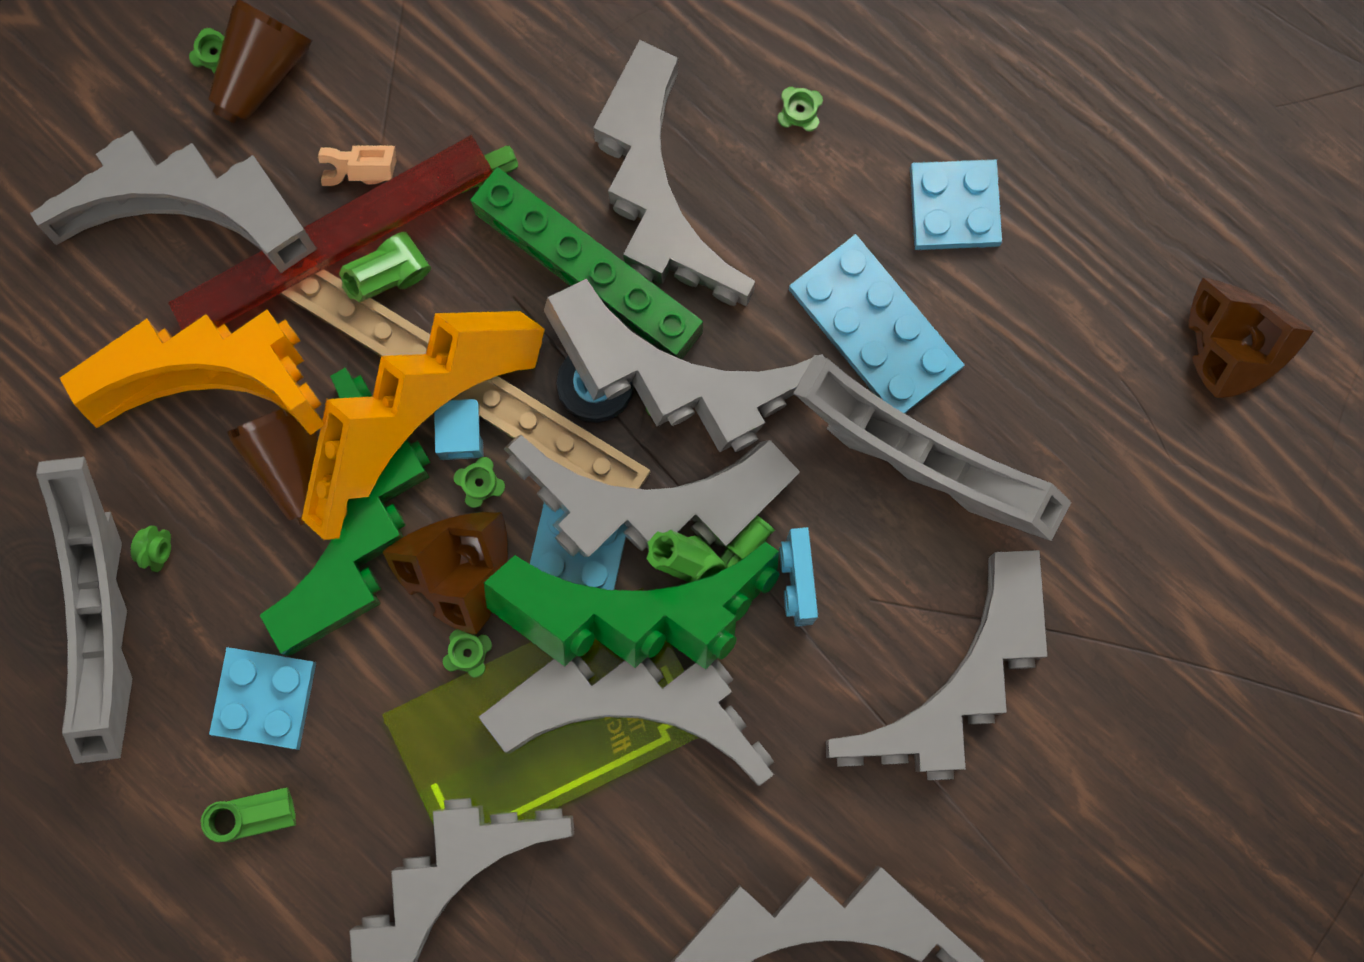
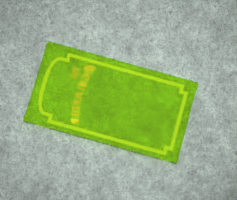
(458, 757)

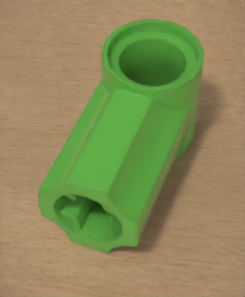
(392, 264)
(683, 556)
(252, 815)

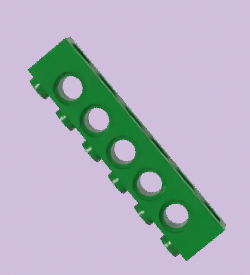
(577, 257)

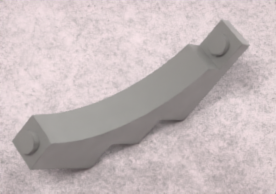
(874, 914)

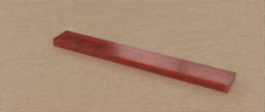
(338, 234)

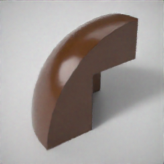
(1241, 338)
(450, 565)

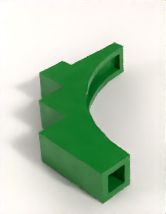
(337, 586)
(633, 624)

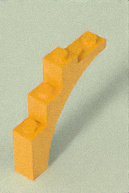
(201, 357)

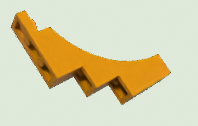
(368, 431)

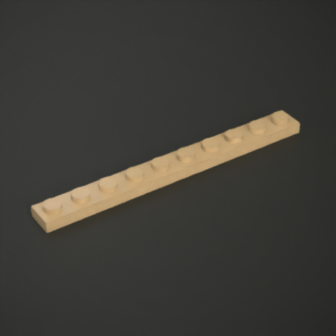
(498, 400)

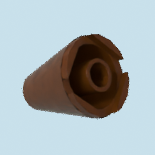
(253, 61)
(280, 457)

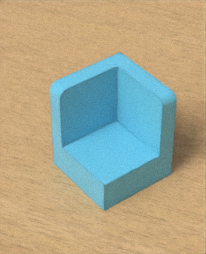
(458, 430)

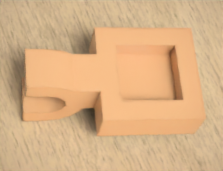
(362, 164)

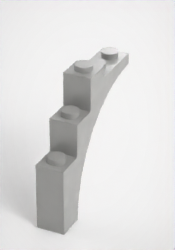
(182, 184)
(663, 238)
(613, 356)
(928, 457)
(595, 510)
(94, 609)
(1008, 631)
(689, 702)
(424, 889)

